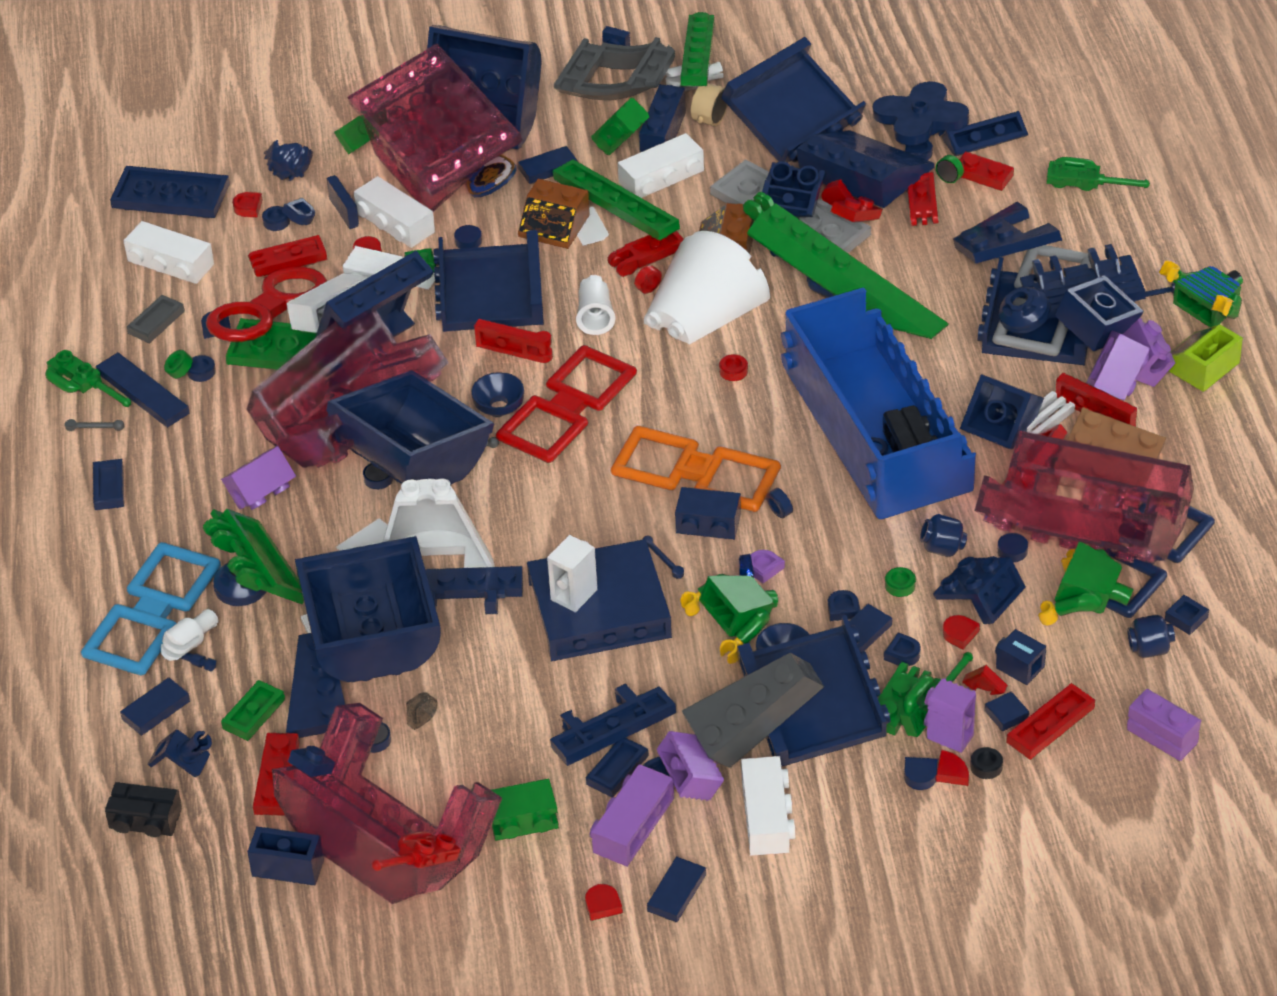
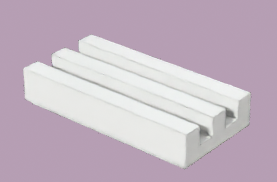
(1049, 406)

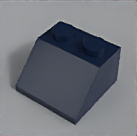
(1096, 310)
(995, 409)

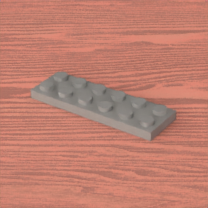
(748, 179)

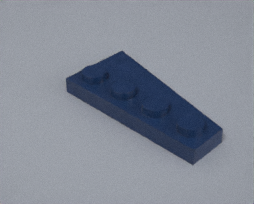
(312, 693)

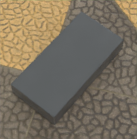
(155, 319)

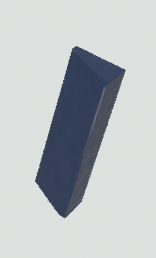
(985, 133)

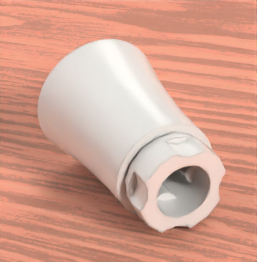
(595, 311)

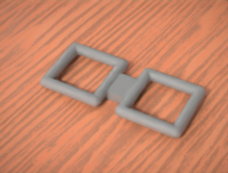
(1054, 348)

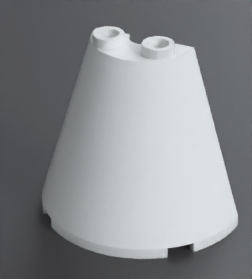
(706, 287)
(438, 521)

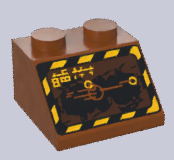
(555, 212)
(732, 223)

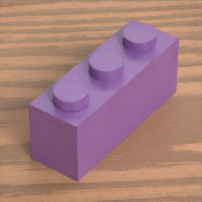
(632, 815)

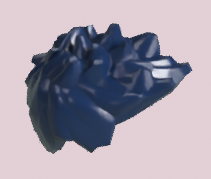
(288, 160)

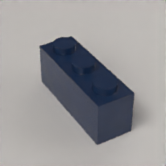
(664, 116)

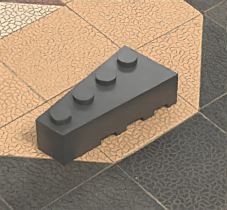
(751, 708)

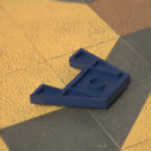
(999, 237)

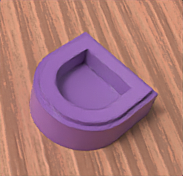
(766, 564)

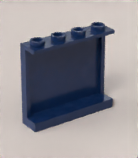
(790, 101)
(489, 285)
(383, 292)
(1072, 351)
(620, 614)
(841, 712)

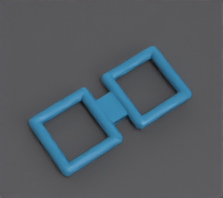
(151, 608)

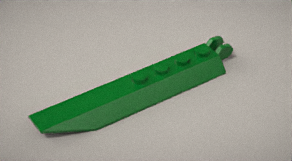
(835, 268)

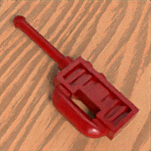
(421, 850)

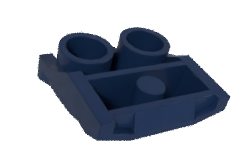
(794, 187)

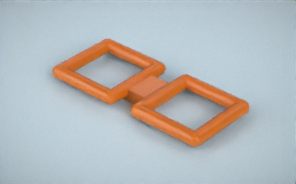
(693, 465)

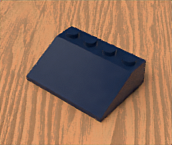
(863, 165)

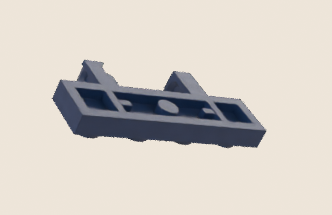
(476, 583)
(630, 717)

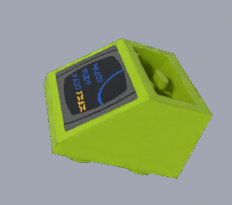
(1206, 356)

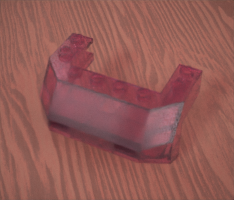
(294, 399)
(1110, 501)
(365, 822)

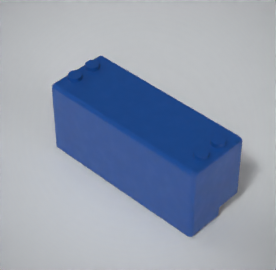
(852, 374)

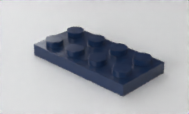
(170, 191)

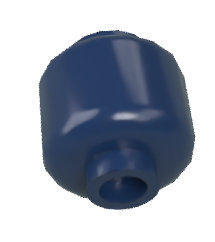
(943, 535)
(1150, 636)

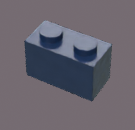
(708, 513)
(285, 855)

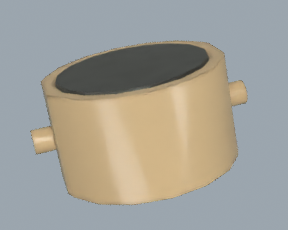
(708, 105)

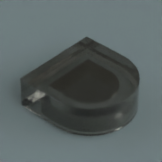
(420, 709)

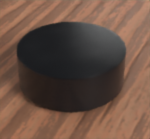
(986, 763)

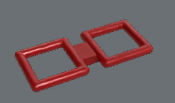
(566, 404)

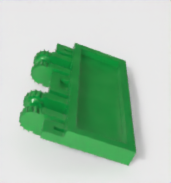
(258, 559)

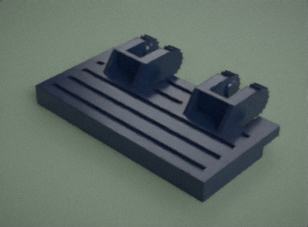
(1055, 284)

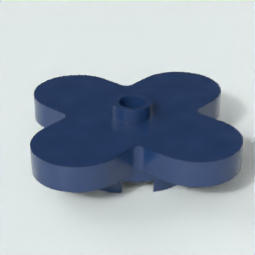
(921, 113)

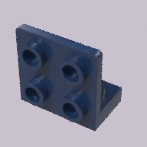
(988, 582)

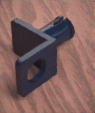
(186, 752)

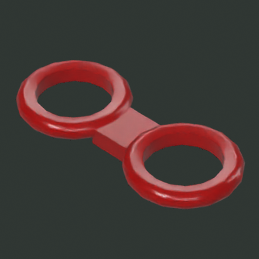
(265, 306)

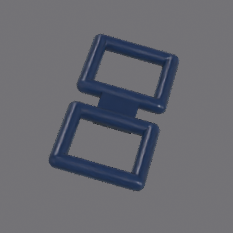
(1156, 573)

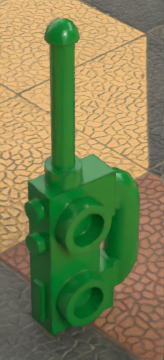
(1083, 174)
(81, 374)
(914, 702)

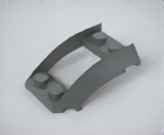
(649, 61)

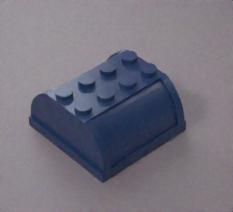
(500, 67)
(411, 429)
(370, 609)

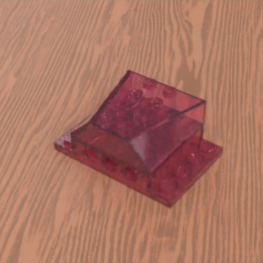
(432, 125)

